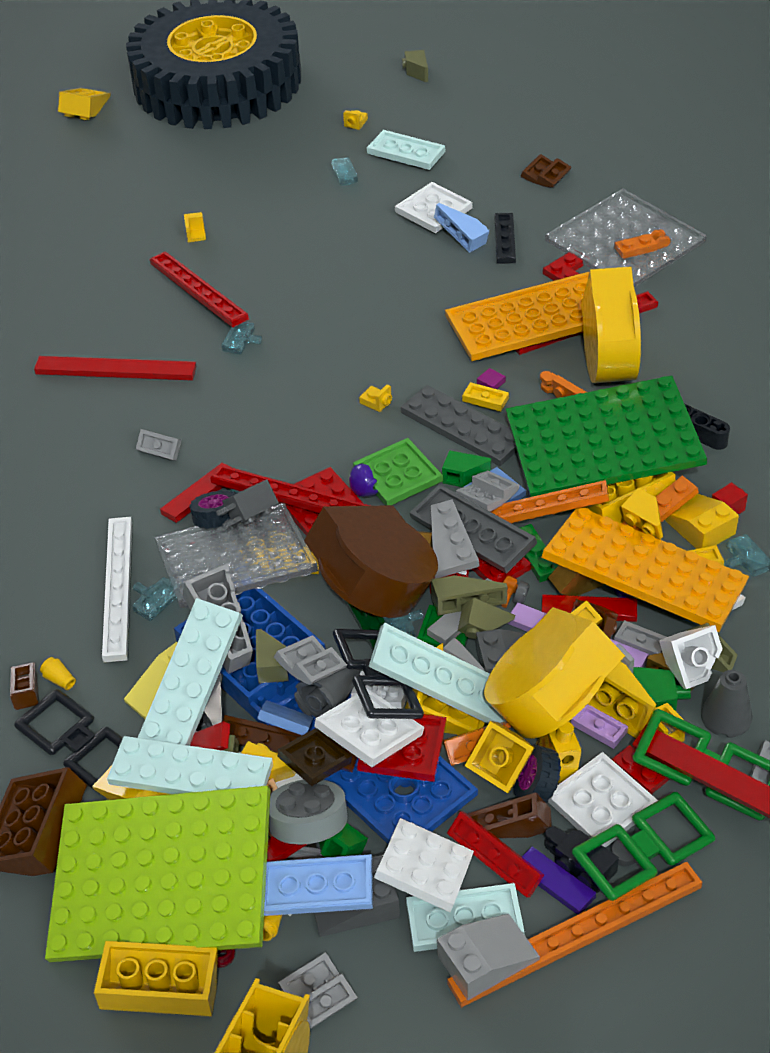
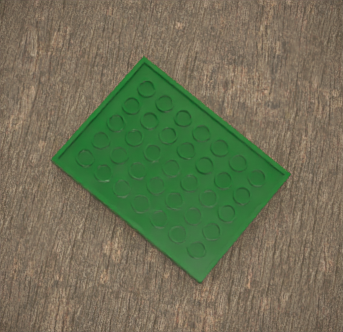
(605, 436)

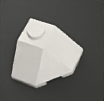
(692, 654)

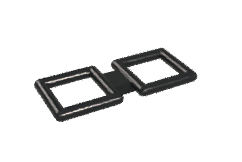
(374, 678)
(76, 739)

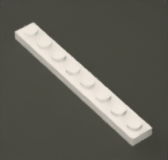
(117, 590)

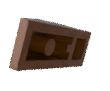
(516, 818)

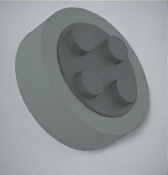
(307, 812)

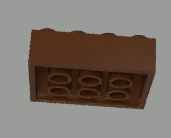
(33, 820)

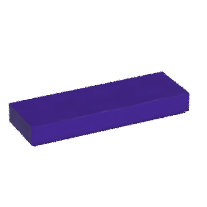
(560, 883)

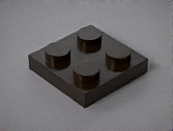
(314, 756)

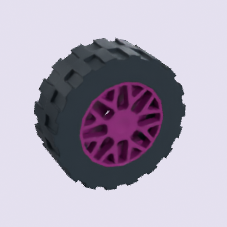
(204, 509)
(539, 774)

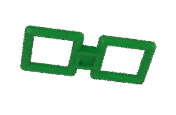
(704, 738)
(643, 846)

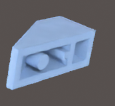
(462, 227)

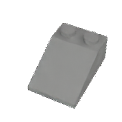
(485, 953)

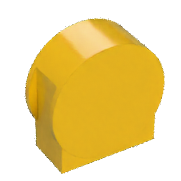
(611, 325)
(551, 673)

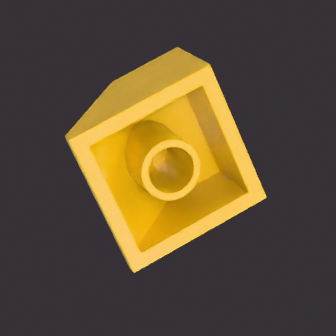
(500, 756)

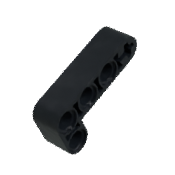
(709, 429)

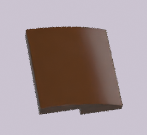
(545, 172)

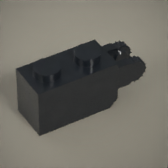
(561, 846)

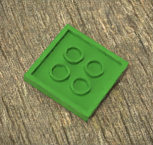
(401, 471)

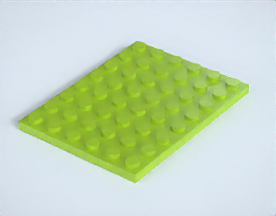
(161, 872)

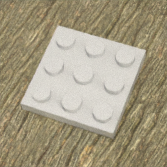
(421, 205)
(365, 737)
(600, 797)
(424, 865)

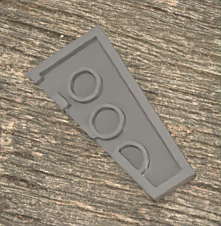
(451, 540)

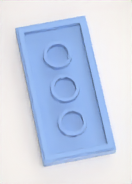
(319, 885)

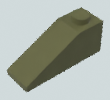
(454, 591)

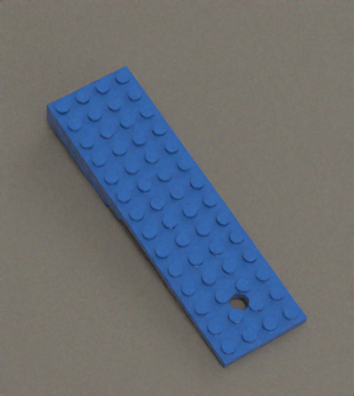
(366, 793)

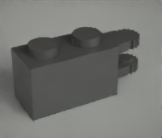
(248, 503)

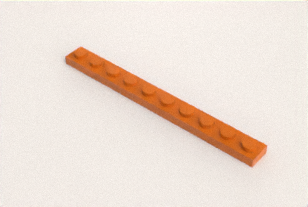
(600, 922)

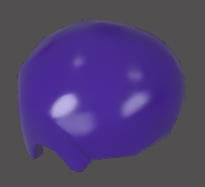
(362, 481)

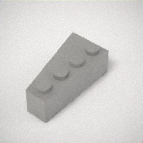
(219, 589)

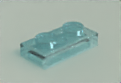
(344, 171)

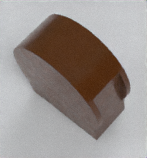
(372, 558)

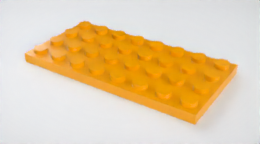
(520, 317)
(646, 567)

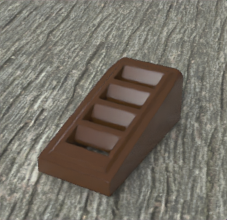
(24, 688)

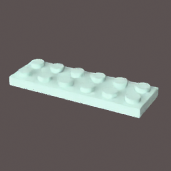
(433, 672)
(191, 674)
(184, 768)

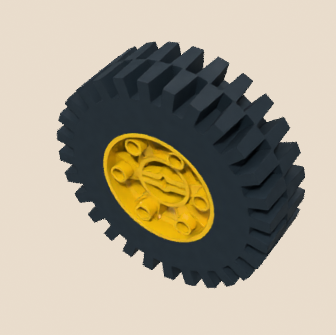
(214, 62)

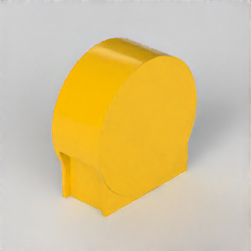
(268, 1023)

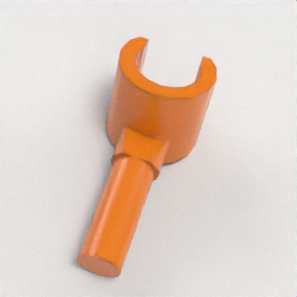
(512, 587)

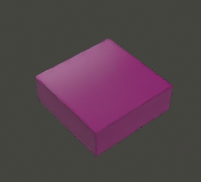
(491, 379)

